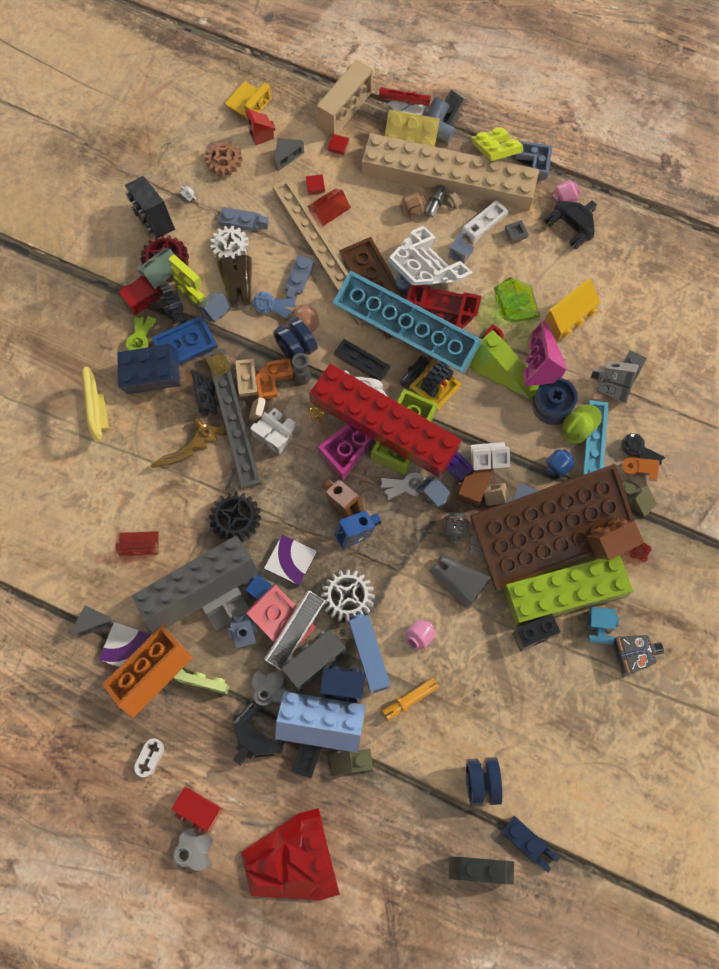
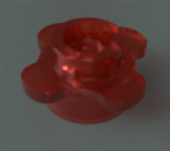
(646, 549)

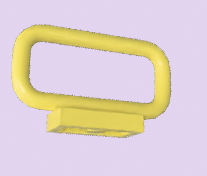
(95, 406)

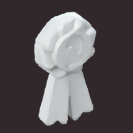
(397, 487)

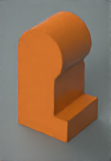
(640, 466)

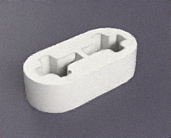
(144, 756)

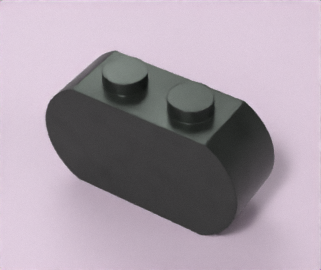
(481, 870)

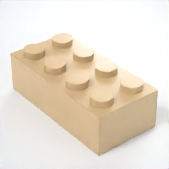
(344, 98)

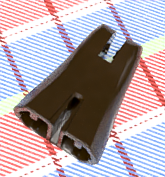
(236, 278)

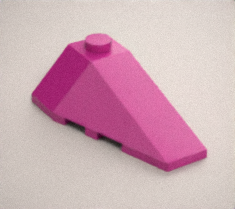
(545, 358)

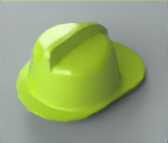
(581, 423)

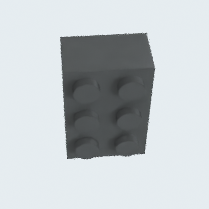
(313, 659)

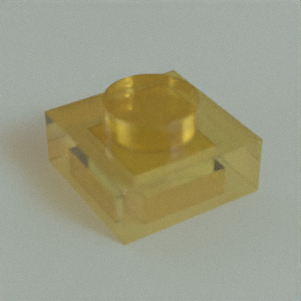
(218, 364)

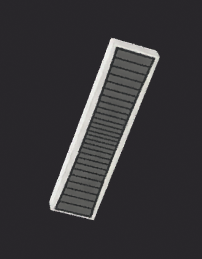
(294, 629)

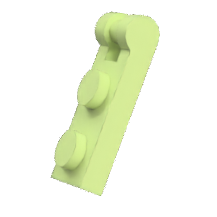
(199, 680)

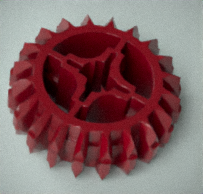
(157, 245)

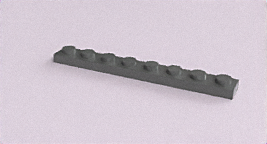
(235, 427)

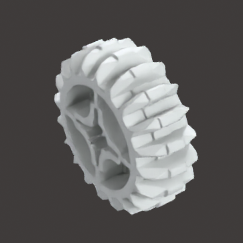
(358, 582)

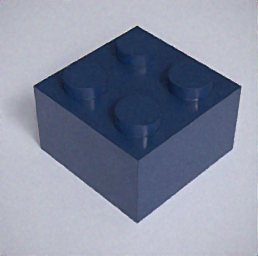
(342, 684)

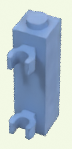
(369, 653)

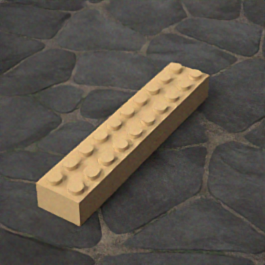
(454, 170)

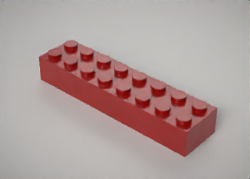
(385, 420)

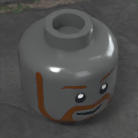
(455, 526)

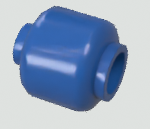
(560, 462)

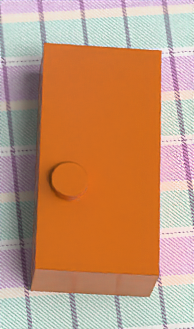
(147, 671)

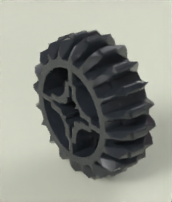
(221, 511)

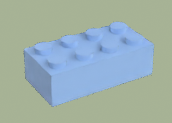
(320, 721)

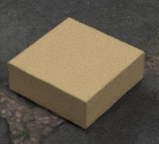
(257, 409)

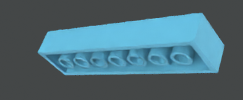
(407, 322)

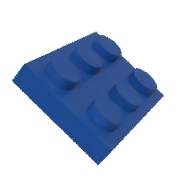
(189, 338)

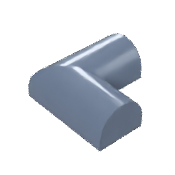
(438, 110)
(539, 156)

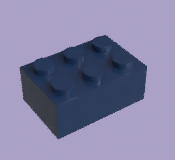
(148, 369)

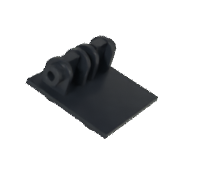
(204, 394)

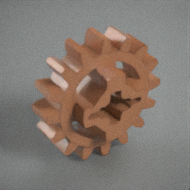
(223, 158)

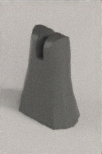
(460, 580)

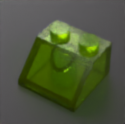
(516, 301)

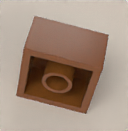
(614, 539)

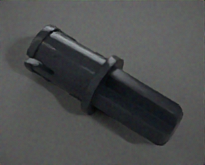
(414, 371)

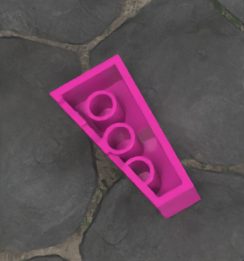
(344, 450)

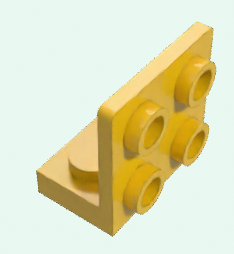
(249, 97)

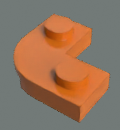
(269, 374)

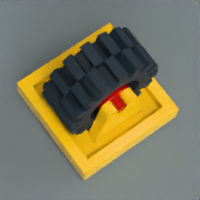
(436, 384)

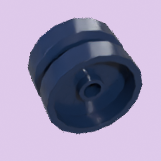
(295, 338)
(554, 401)
(483, 782)

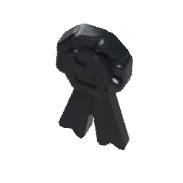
(634, 445)

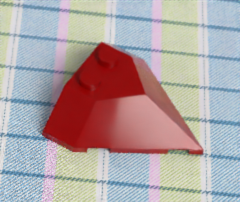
(450, 306)

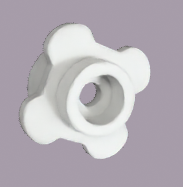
(187, 193)

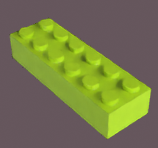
(567, 590)

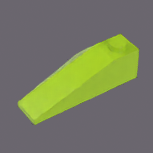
(499, 363)

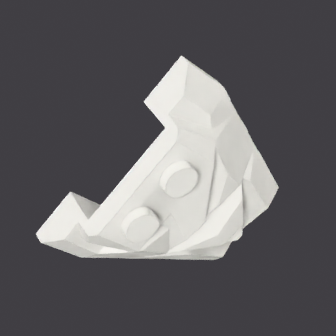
(421, 264)

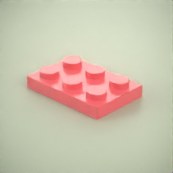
(273, 612)

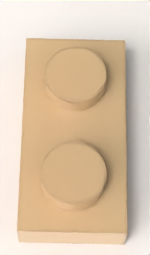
(246, 377)

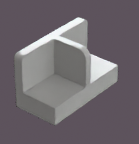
(225, 608)

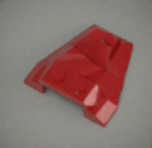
(292, 861)

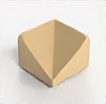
(496, 494)

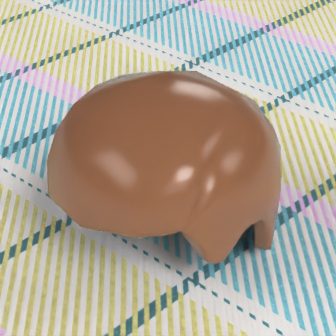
(307, 315)

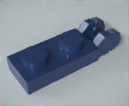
(528, 842)

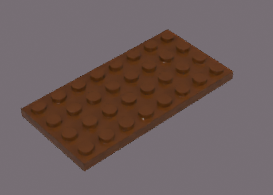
(549, 525)

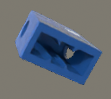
(356, 528)

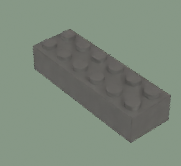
(195, 584)

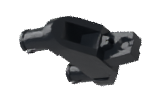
(576, 216)
(251, 741)

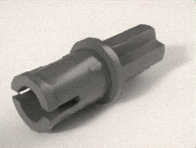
(435, 201)

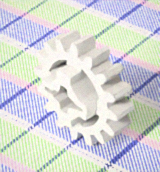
(231, 242)

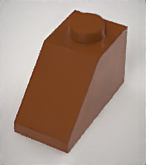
(473, 487)

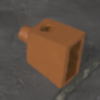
(342, 498)

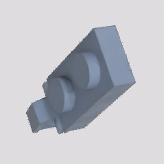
(243, 219)
(299, 276)

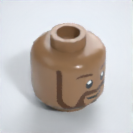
(413, 205)

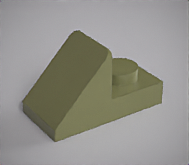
(639, 499)
(351, 762)

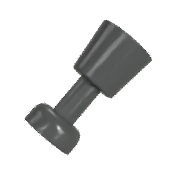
(301, 371)

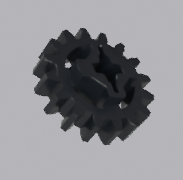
(171, 303)

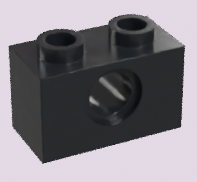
(536, 632)

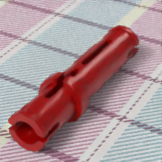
(403, 96)

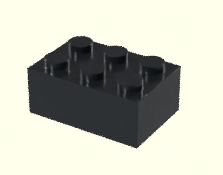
(149, 207)

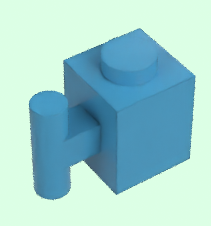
(601, 621)

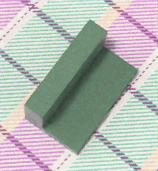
(157, 268)

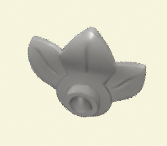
(269, 685)
(196, 849)

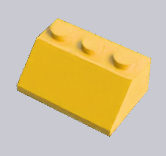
(573, 310)

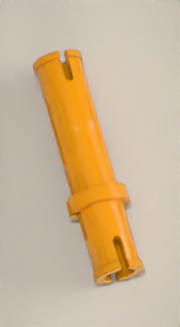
(409, 699)

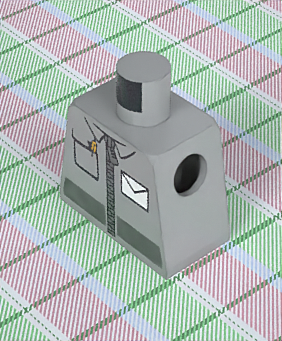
(616, 379)

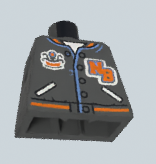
(635, 653)

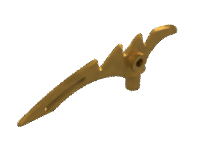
(203, 434)

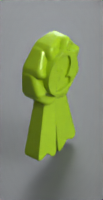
(139, 339)

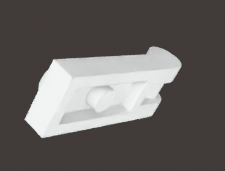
(485, 221)

